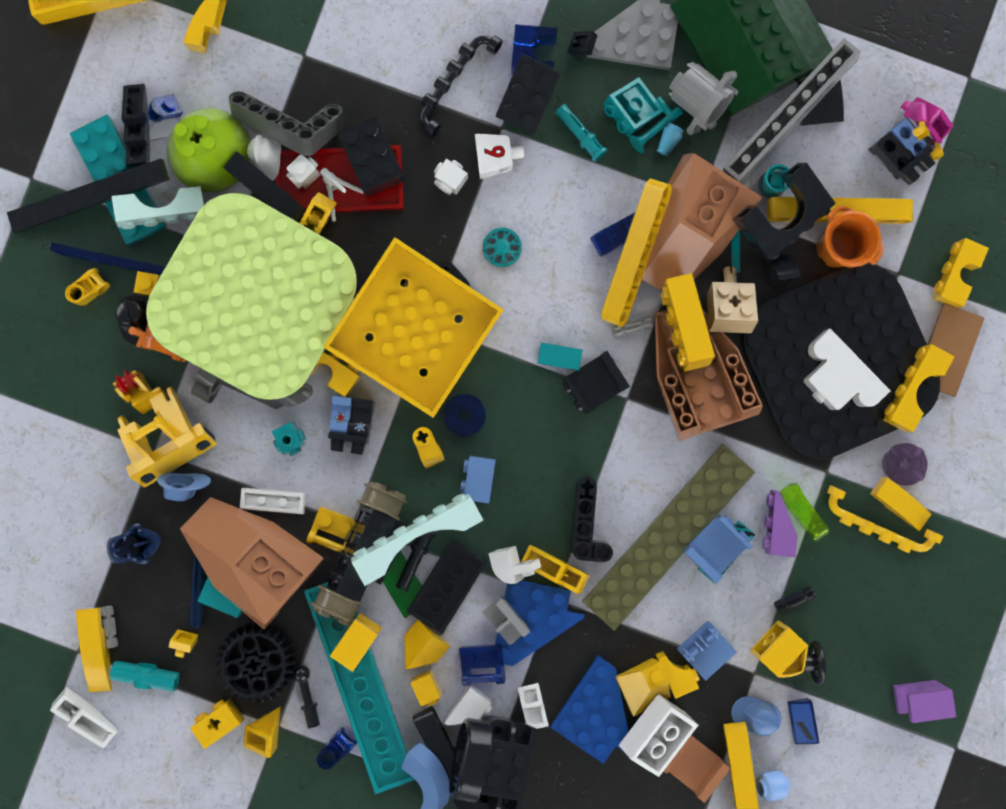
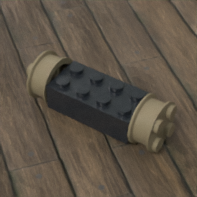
(370, 525)

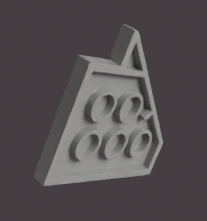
(639, 36)

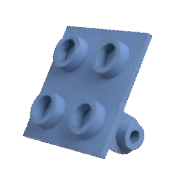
(706, 650)

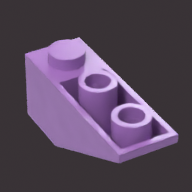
(781, 534)

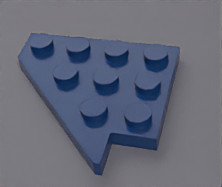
(543, 611)

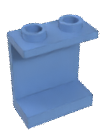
(717, 547)

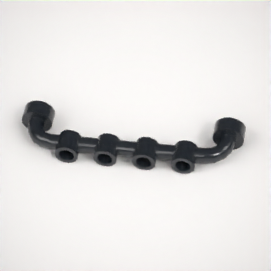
(455, 69)

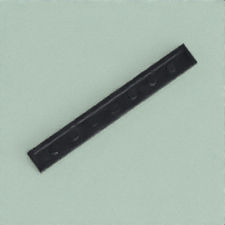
(88, 196)

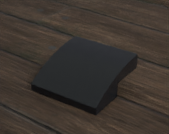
(828, 110)

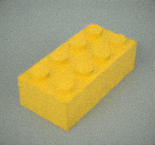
(687, 322)

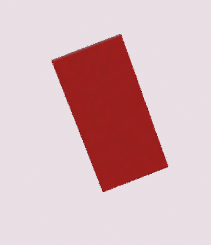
(338, 162)

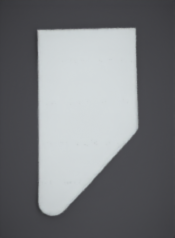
(162, 128)

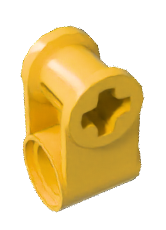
(91, 286)
(429, 451)

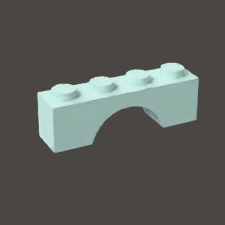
(132, 212)

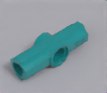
(144, 676)

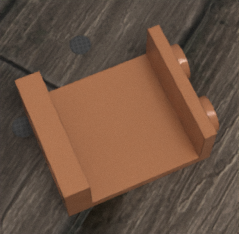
(698, 768)

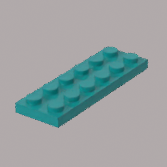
(106, 156)

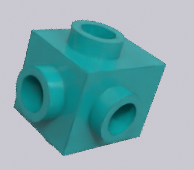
(282, 435)

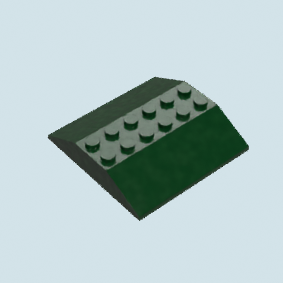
(760, 40)

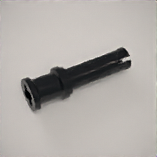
(418, 548)

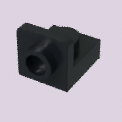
(582, 44)

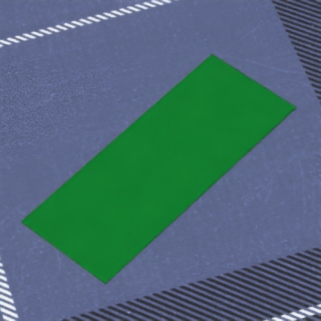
(401, 598)

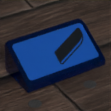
(803, 721)

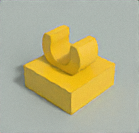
(183, 642)

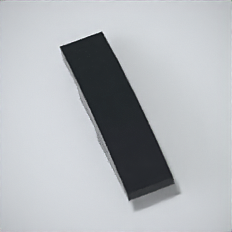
(136, 125)
(263, 187)

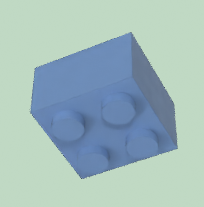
(478, 479)

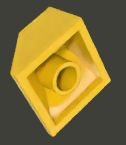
(643, 684)

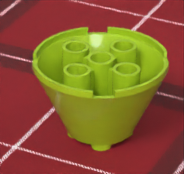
(203, 145)

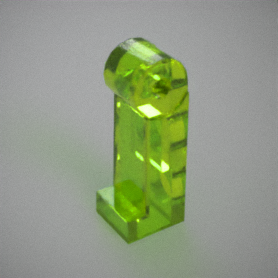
(803, 511)

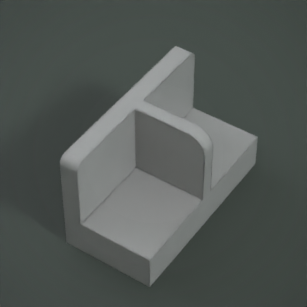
(506, 620)

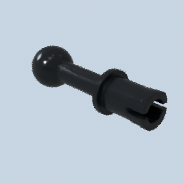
(301, 675)

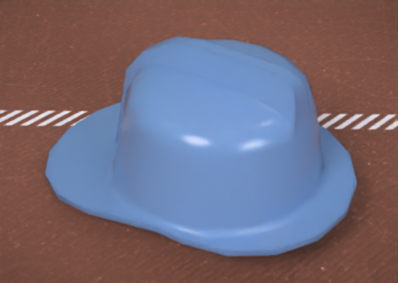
(182, 486)
(759, 715)

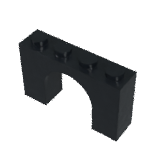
(812, 204)

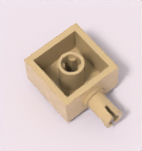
(732, 305)

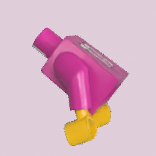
(929, 122)

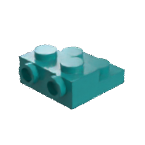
(632, 107)

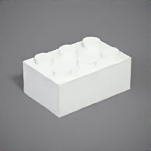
(658, 735)

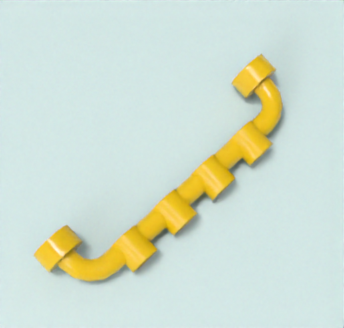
(884, 534)

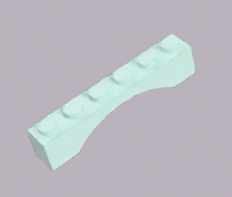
(374, 561)

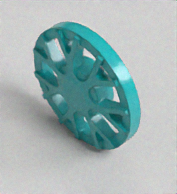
(502, 247)

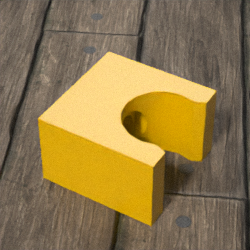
(356, 642)

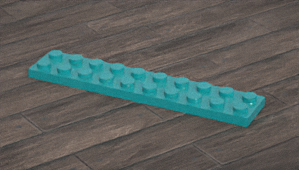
(366, 706)

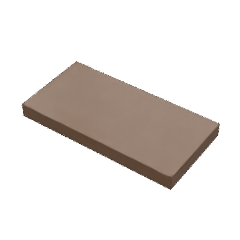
(956, 334)

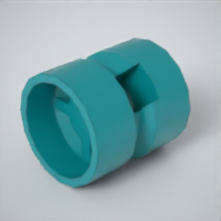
(771, 181)

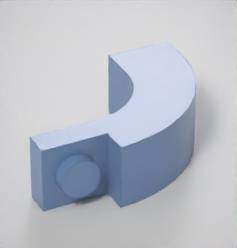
(430, 776)

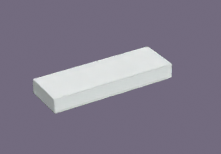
(272, 500)

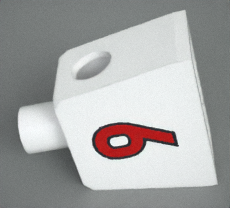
(495, 154)

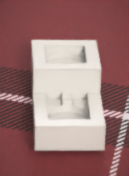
(533, 705)

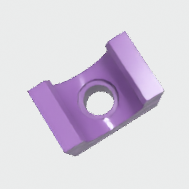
(924, 701)

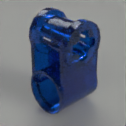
(338, 746)

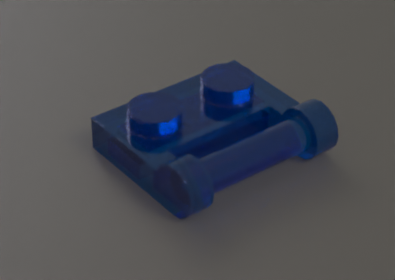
(482, 657)

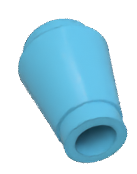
(670, 138)

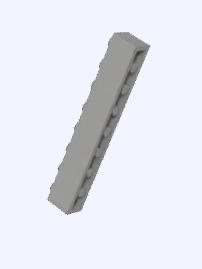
(792, 111)

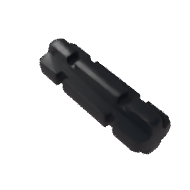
(794, 599)

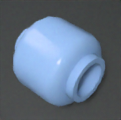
(773, 785)

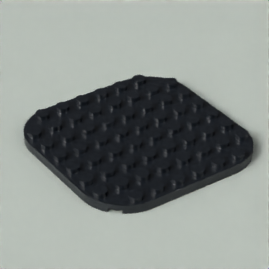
(873, 319)

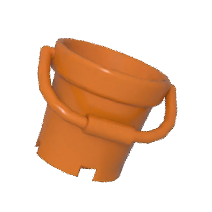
(850, 239)

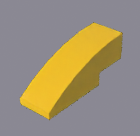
(204, 22)
(900, 503)
(558, 570)

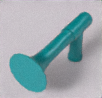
(671, 115)

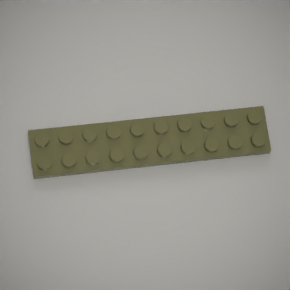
(667, 536)

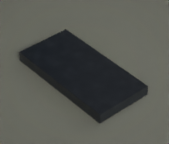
(447, 586)

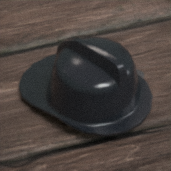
(132, 313)

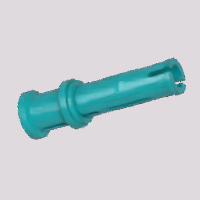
(587, 140)

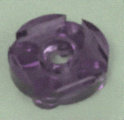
(916, 469)

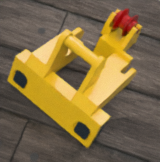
(171, 418)

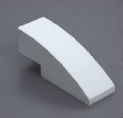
(83, 717)

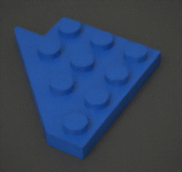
(594, 712)

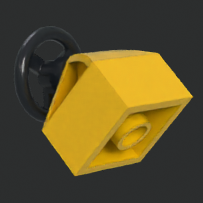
(787, 654)

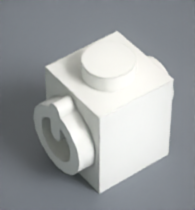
(303, 171)
(450, 176)

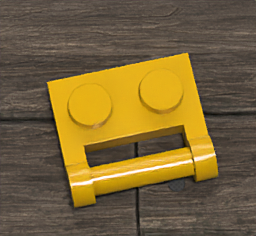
(332, 523)

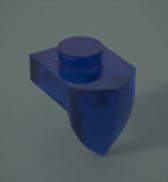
(164, 108)

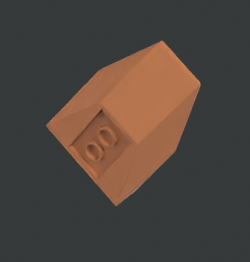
(696, 220)
(707, 395)
(249, 558)

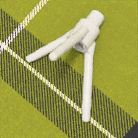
(332, 183)

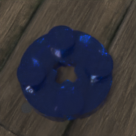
(460, 403)

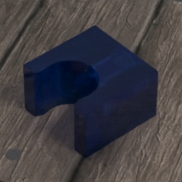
(530, 37)

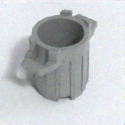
(703, 95)

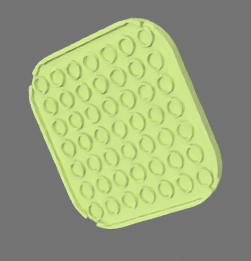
(251, 296)

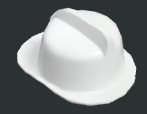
(265, 155)

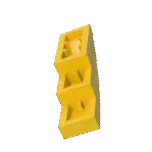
(93, 649)

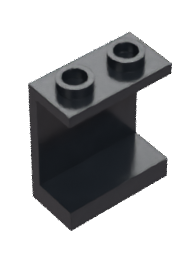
(595, 383)

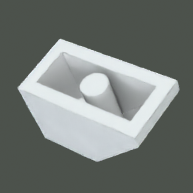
(470, 705)

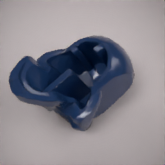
(134, 545)

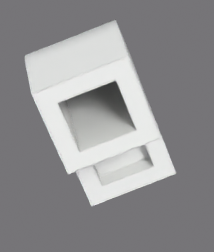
(508, 567)

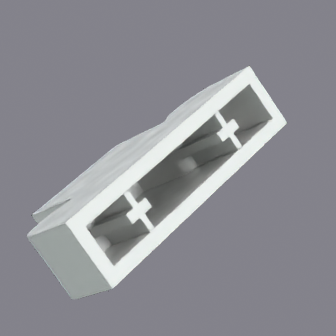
(841, 375)

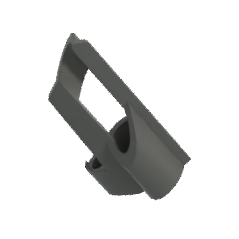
(208, 386)

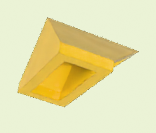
(423, 646)
(263, 734)

